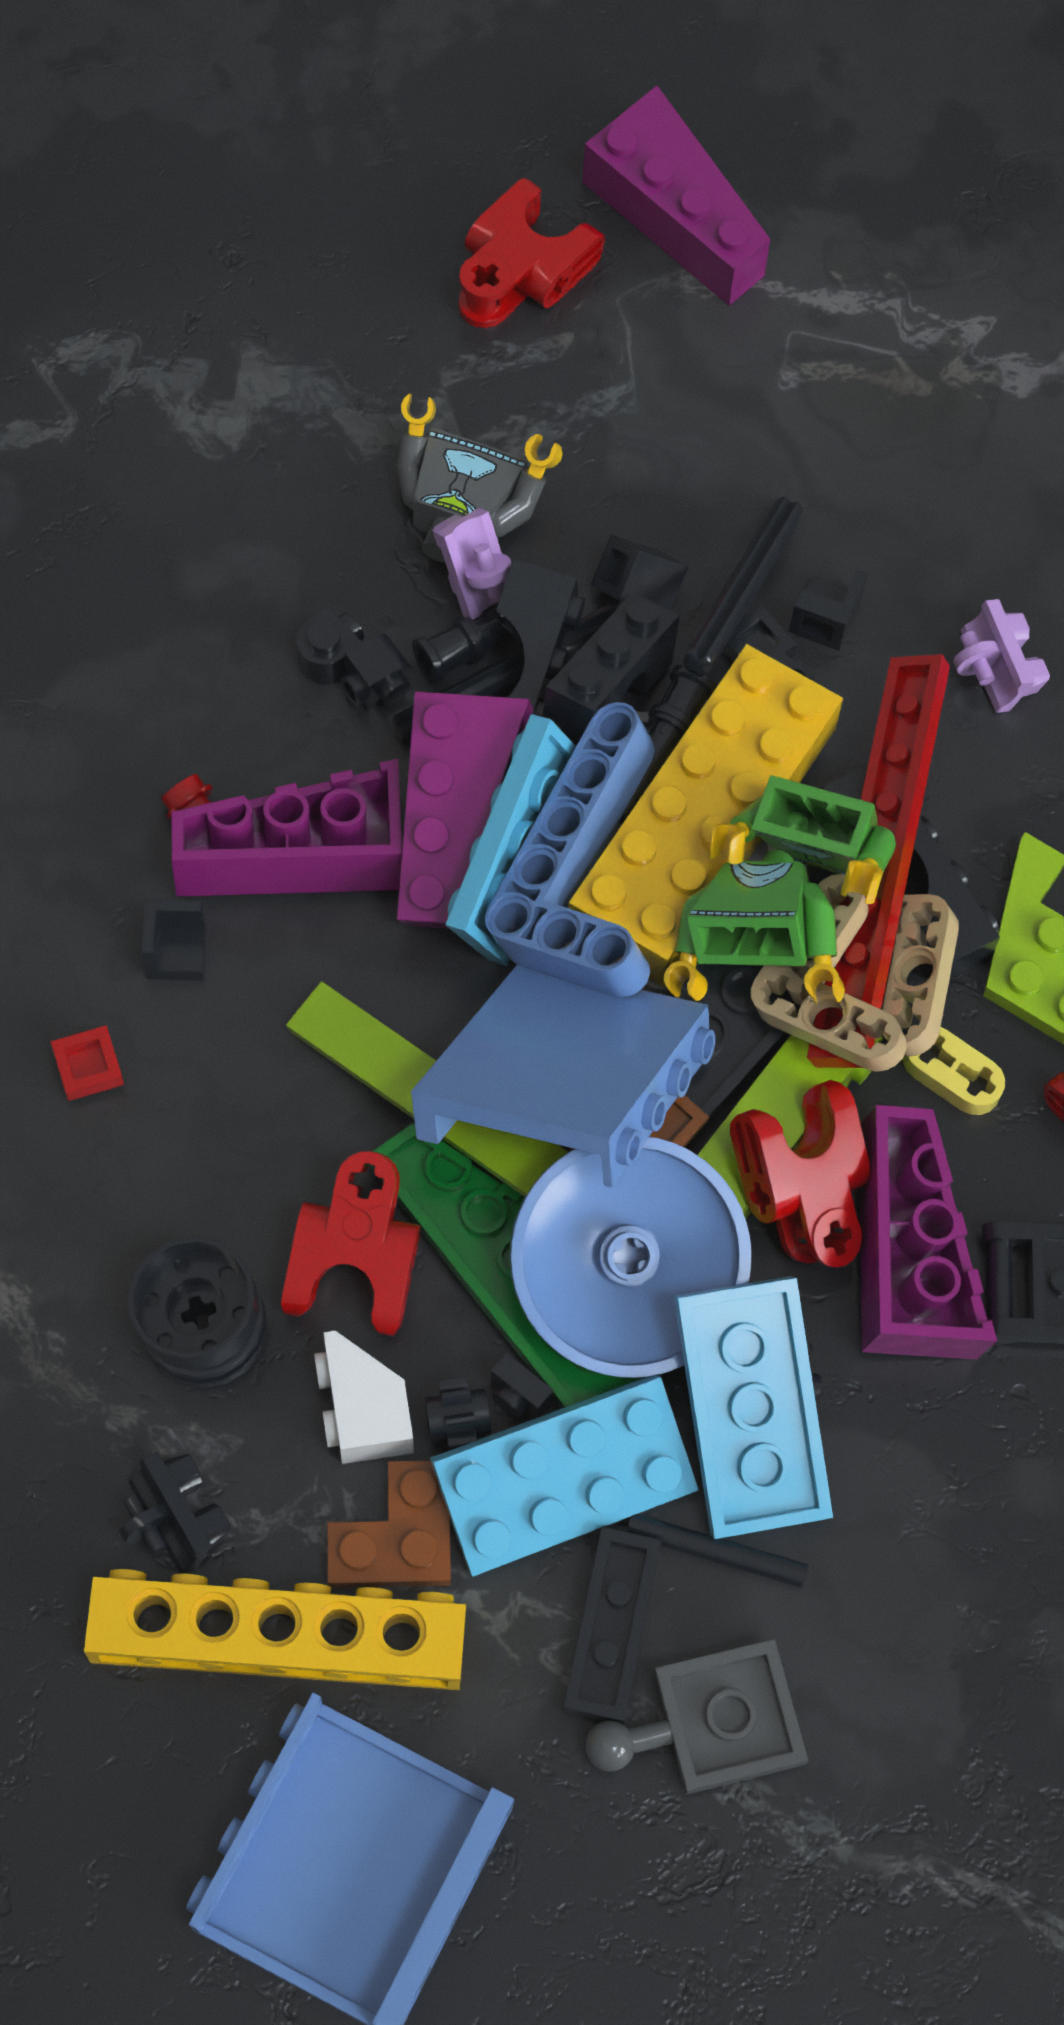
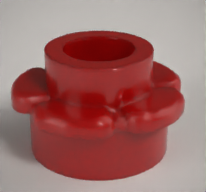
(186, 794)

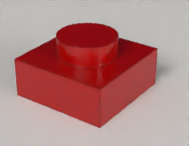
(87, 1063)

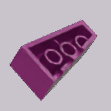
(677, 196)
(454, 767)
(294, 840)
(913, 1249)

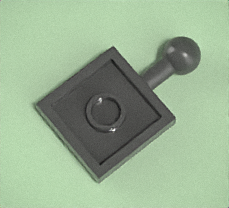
(722, 1715)

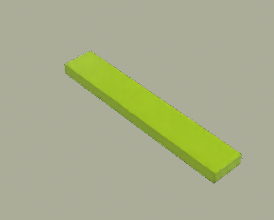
(394, 1068)

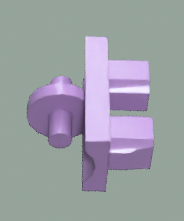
(473, 560)
(995, 656)

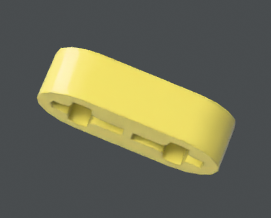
(952, 1070)

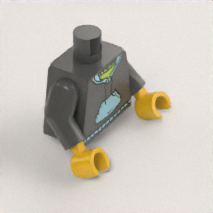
(456, 475)

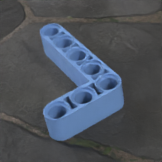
(565, 848)

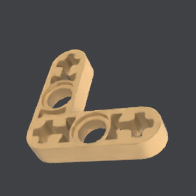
(912, 951)
(841, 1039)

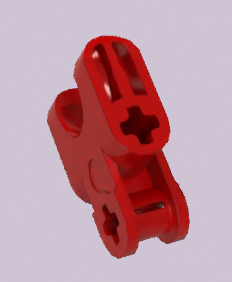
(519, 263)
(813, 1183)
(356, 1234)

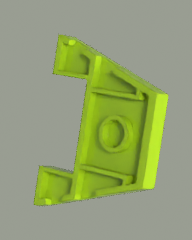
(1029, 956)

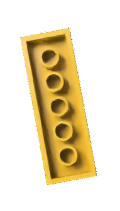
(751, 727)

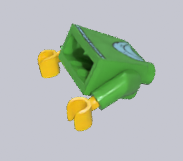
(815, 830)
(757, 917)

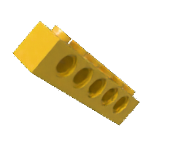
(180, 1645)

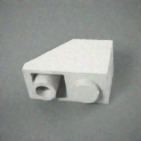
(368, 1403)

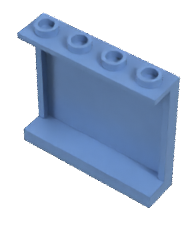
(567, 1067)
(348, 1865)

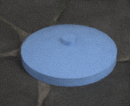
(605, 1261)

